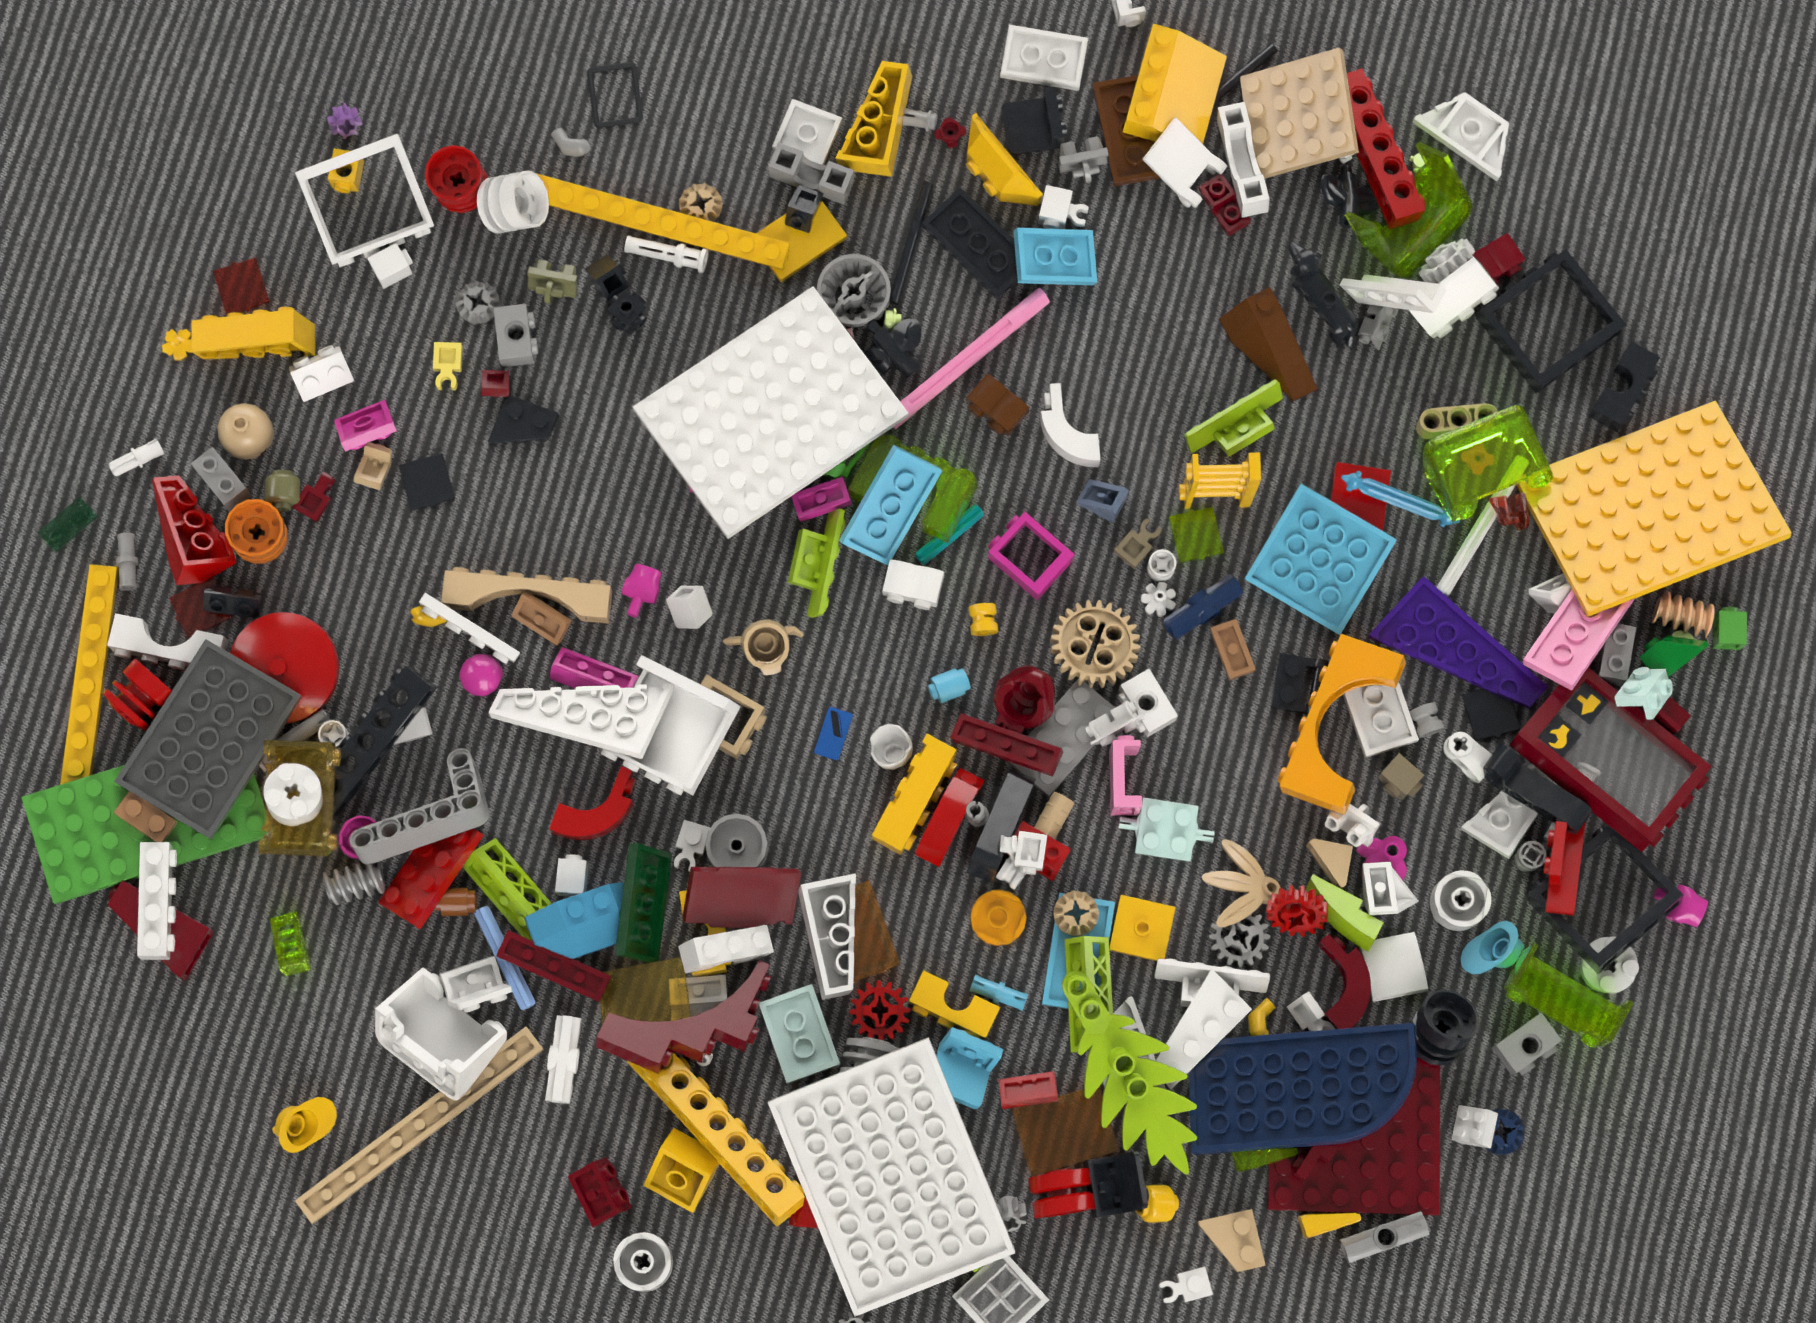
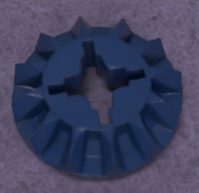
(1513, 1139)

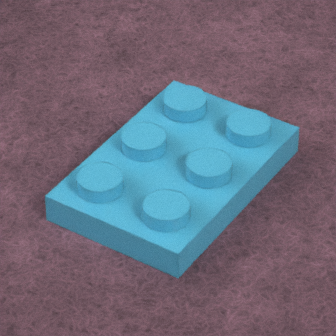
(1055, 256)

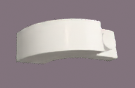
(1065, 440)

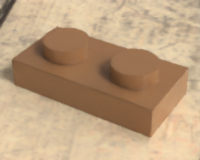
(541, 618)
(1232, 649)
(145, 817)

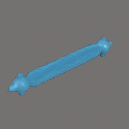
(1397, 498)

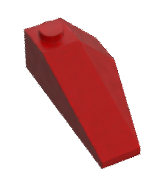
(190, 538)

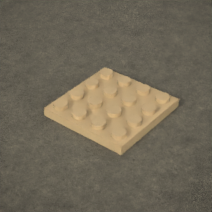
(1300, 113)

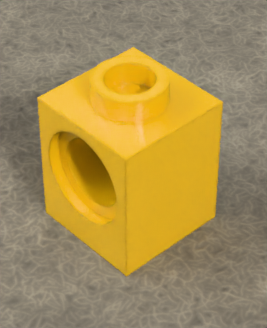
(347, 183)

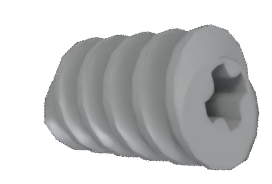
(354, 882)

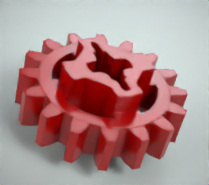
(1297, 911)
(893, 1011)

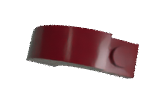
(1355, 983)

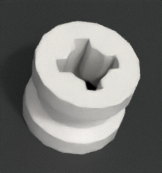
(1010, 874)

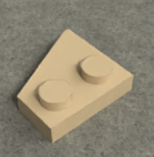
(1236, 1239)

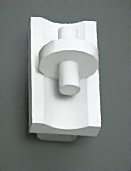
(1355, 823)

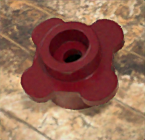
(950, 125)

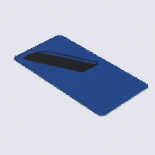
(833, 733)

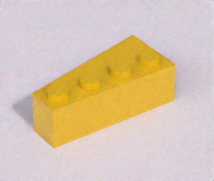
(876, 132)
(253, 334)
(915, 795)

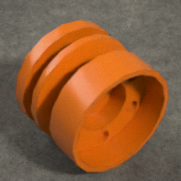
(247, 519)

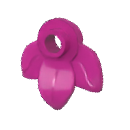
(1377, 852)

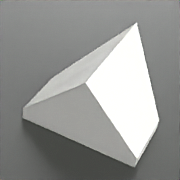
(1384, 890)

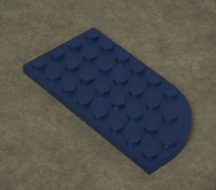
(1300, 1088)

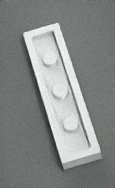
(459, 623)

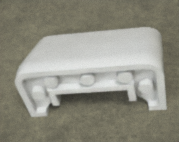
(436, 1038)

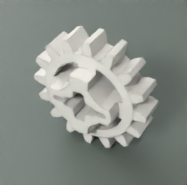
(1446, 260)

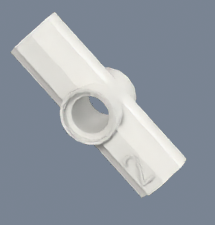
(563, 1059)

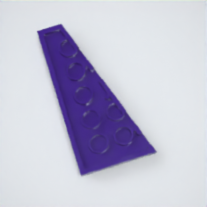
(1445, 637)

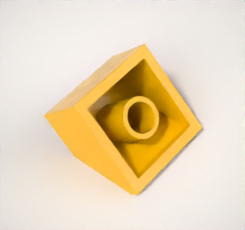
(682, 1170)

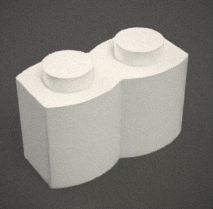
(913, 584)

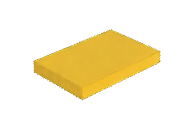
(805, 246)

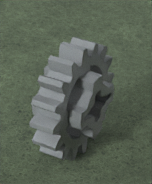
(1243, 949)

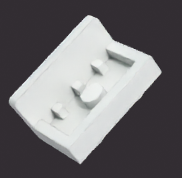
(320, 373)

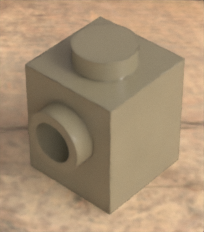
(1401, 778)

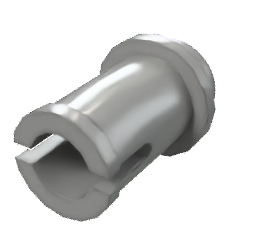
(920, 119)

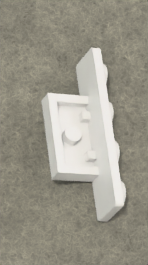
(1194, 974)

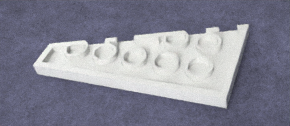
(592, 715)

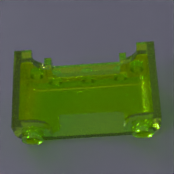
(1484, 460)

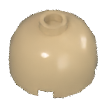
(245, 431)

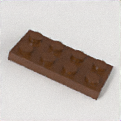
(1124, 150)

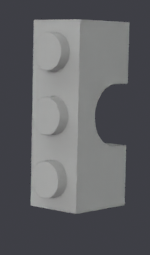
(795, 169)

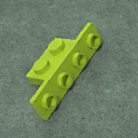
(1239, 423)
(815, 560)

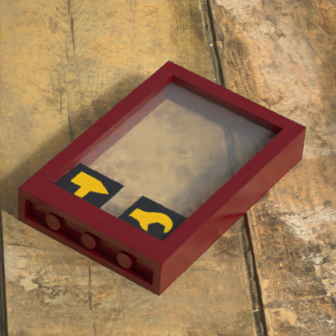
(1612, 759)

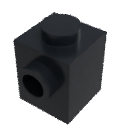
(607, 276)

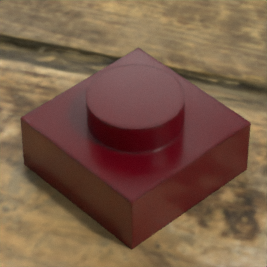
(495, 383)

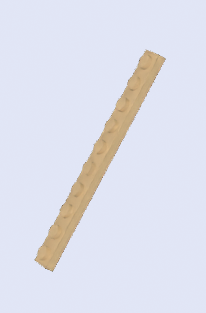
(414, 1130)

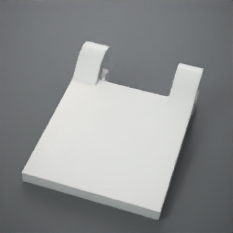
(1180, 160)

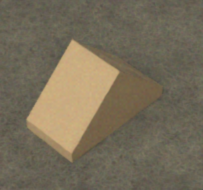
(1333, 859)

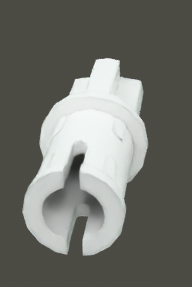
(136, 458)

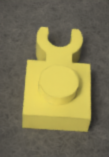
(447, 360)

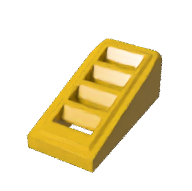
(1321, 1223)

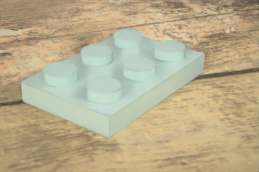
(799, 1034)

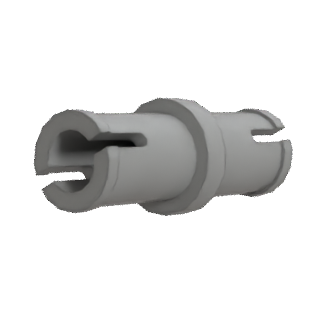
(127, 561)
(977, 815)

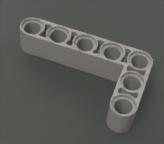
(430, 822)

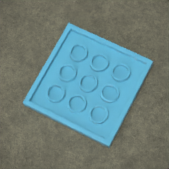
(1320, 559)

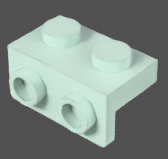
(1646, 689)

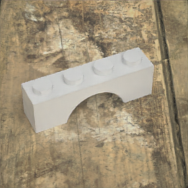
(1241, 159)
(132, 637)

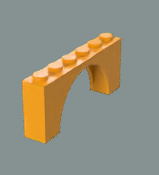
(1350, 667)

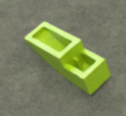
(1345, 913)

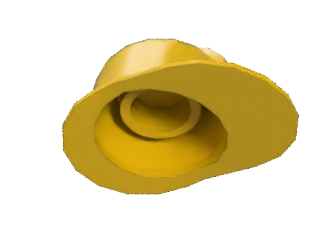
(304, 1123)

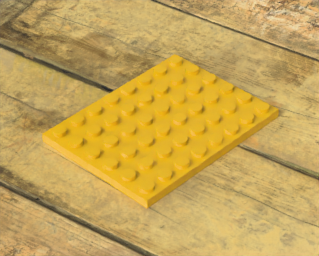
(1654, 508)

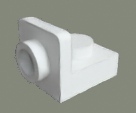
(1126, 14)
(1030, 852)

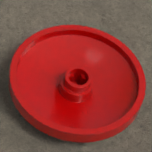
(295, 654)

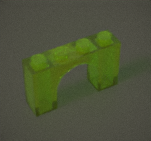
(953, 493)

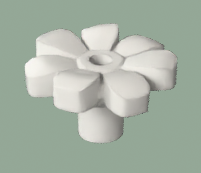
(1158, 604)

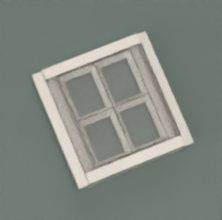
(1000, 1294)

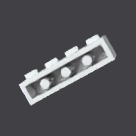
(155, 898)

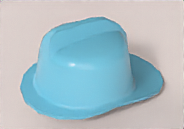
(1492, 948)

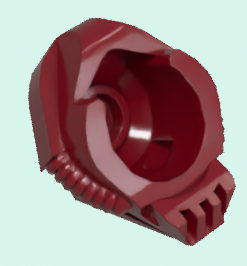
(1024, 698)

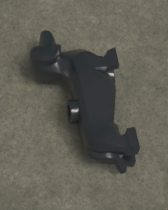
(1322, 295)

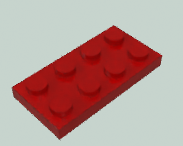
(428, 876)

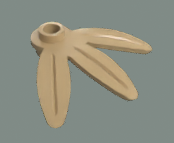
(1254, 884)

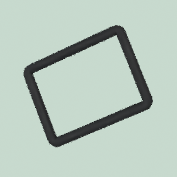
(593, 97)

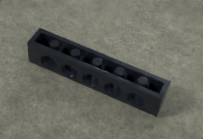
(418, 693)

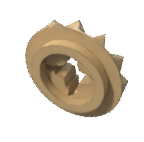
(712, 207)
(1067, 923)

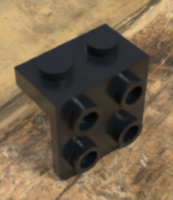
(1034, 124)
(1117, 1184)

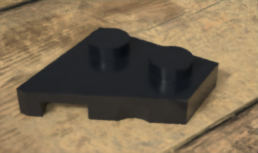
(522, 422)

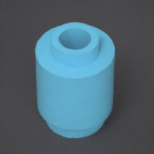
(949, 685)

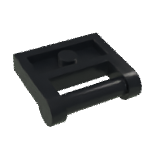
(1290, 682)

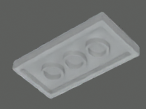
(1068, 732)

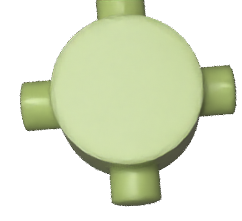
(1417, 162)

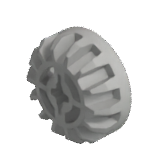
(859, 274)

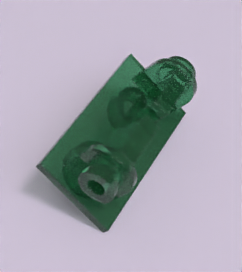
(67, 524)

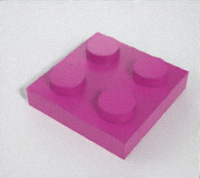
(365, 426)

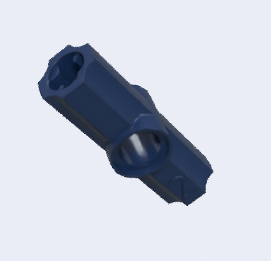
(1203, 607)

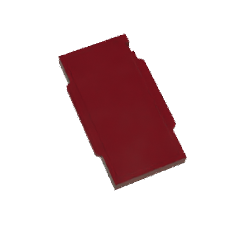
(741, 896)

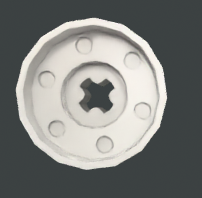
(512, 202)

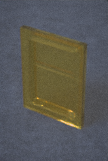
(648, 992)

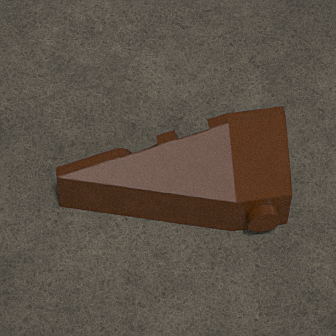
(1265, 336)

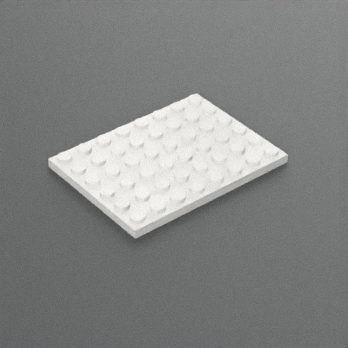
(770, 412)
(891, 1177)

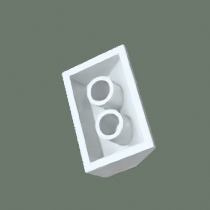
(1465, 290)

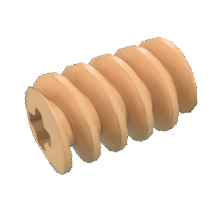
(1684, 613)

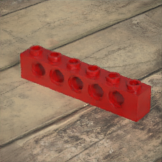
(1394, 209)

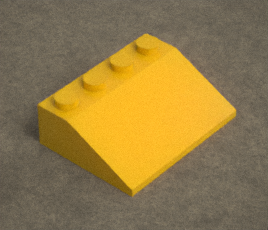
(1174, 81)

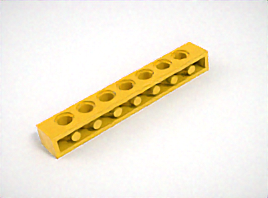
(775, 1205)

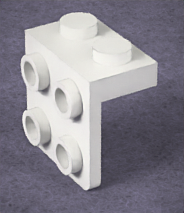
(474, 984)

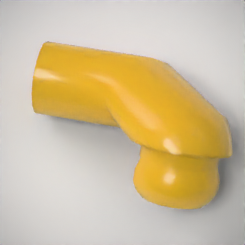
(422, 619)

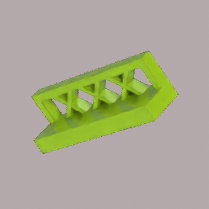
(505, 894)
(1081, 958)

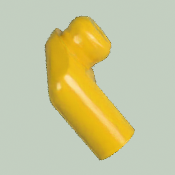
(1257, 1017)

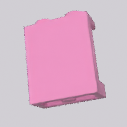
(1119, 803)

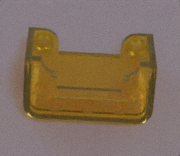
(315, 836)

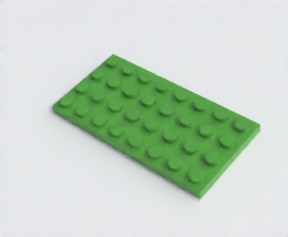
(93, 849)

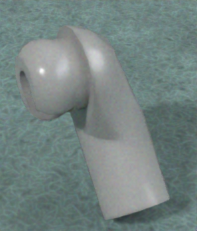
(568, 146)

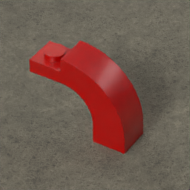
(948, 817)
(597, 822)

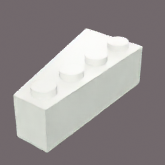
(830, 928)

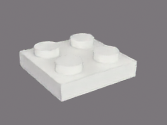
(808, 131)

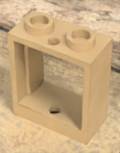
(755, 722)

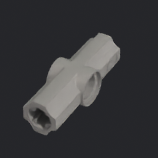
(1401, 1230)

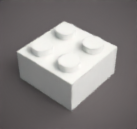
(1474, 1126)

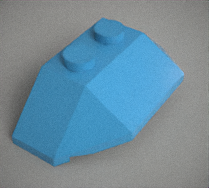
(579, 922)

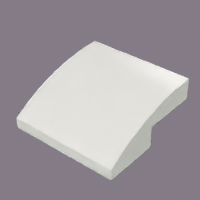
(1395, 967)
(706, 992)

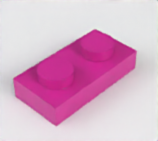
(821, 499)

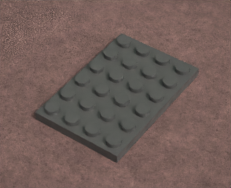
(208, 739)

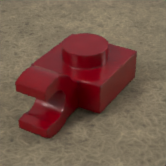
(313, 500)

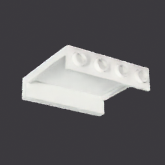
(686, 733)

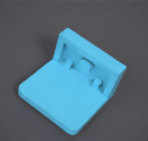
(967, 1065)

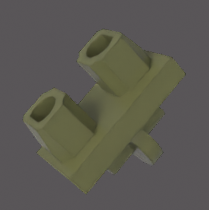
(551, 282)

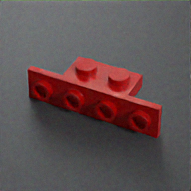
(1563, 868)

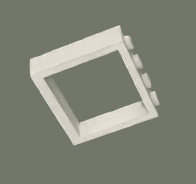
(370, 247)

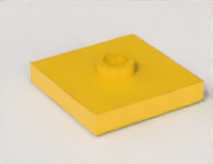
(1141, 928)

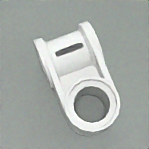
(1469, 758)

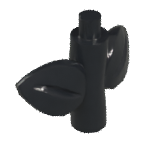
(1345, 193)
(893, 347)

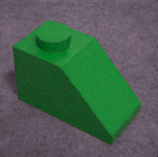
(1671, 653)

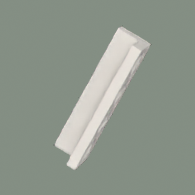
(1395, 293)

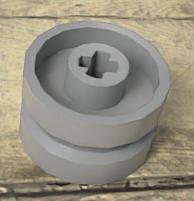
(736, 829)

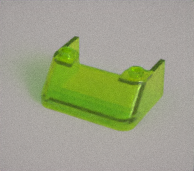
(1446, 209)
(1565, 1000)

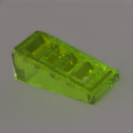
(293, 961)
(1254, 1159)

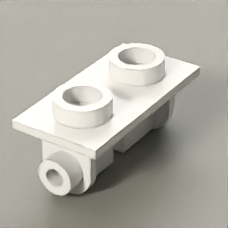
(1105, 730)

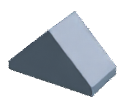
(1103, 499)

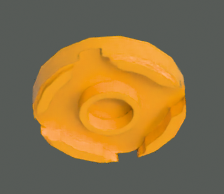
(998, 917)

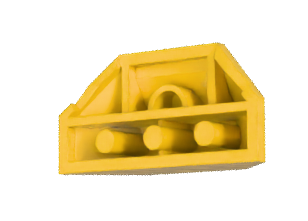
(998, 168)

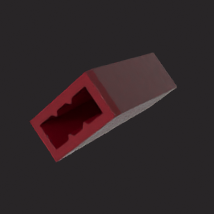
(189, 934)

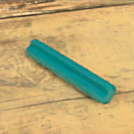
(936, 545)

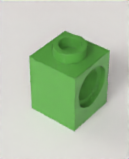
(1730, 629)

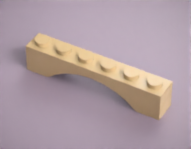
(471, 590)

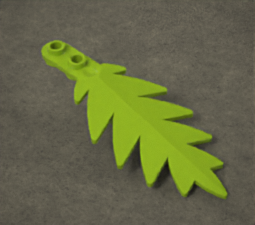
(1130, 1078)

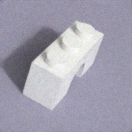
(725, 947)

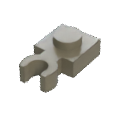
(1136, 546)

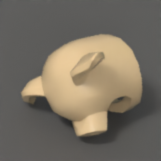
(765, 644)

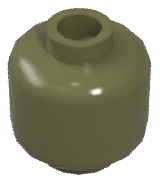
(282, 489)

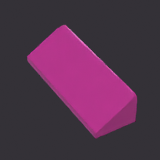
(579, 671)

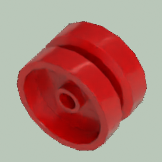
(1061, 1187)

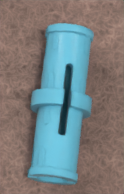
(998, 992)

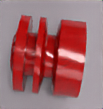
(450, 166)
(139, 695)

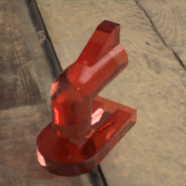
(1519, 510)

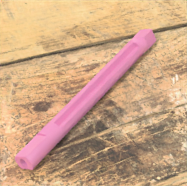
(974, 352)

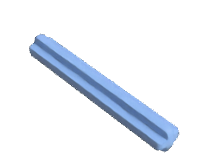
(511, 972)

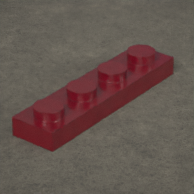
(1006, 744)
(553, 966)

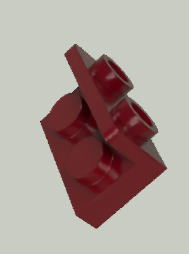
(599, 1191)

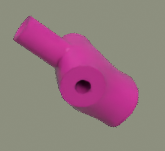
(642, 587)
(1690, 910)

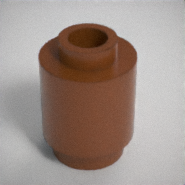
(458, 902)

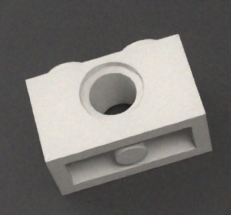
(1147, 687)

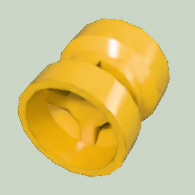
(983, 619)

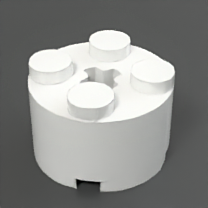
(298, 809)
(1473, 892)
(637, 1246)

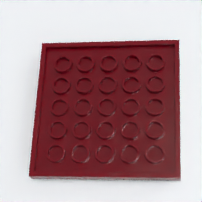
(1380, 1173)

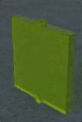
(1196, 535)

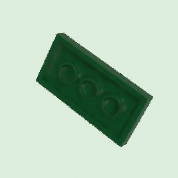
(643, 903)

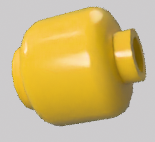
(1161, 1204)

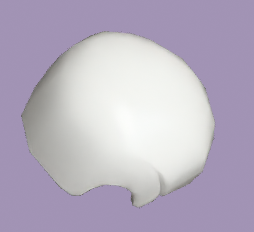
(891, 746)

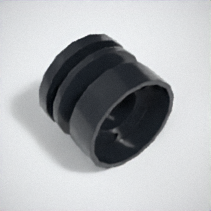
(1444, 1026)

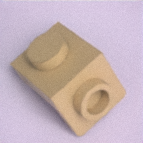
(373, 466)

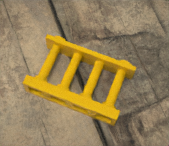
(1221, 481)

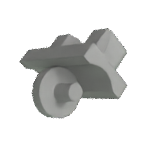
(1085, 162)

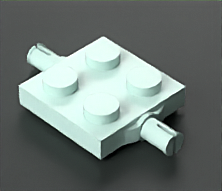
(1166, 829)

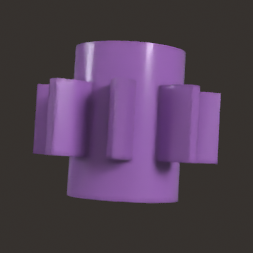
(344, 121)

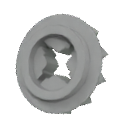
(481, 313)

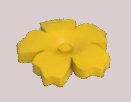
(177, 344)

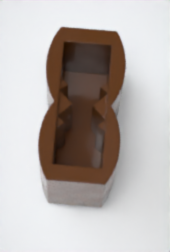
(997, 405)

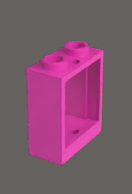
(1037, 588)

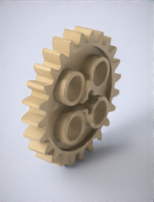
(1118, 652)

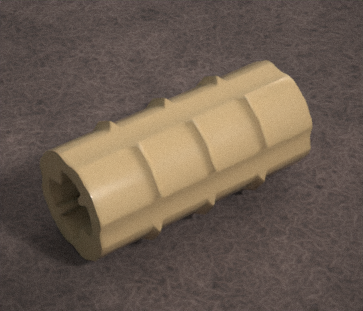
(1054, 814)

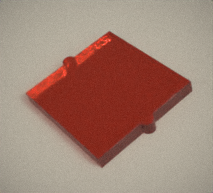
(241, 286)
(190, 611)

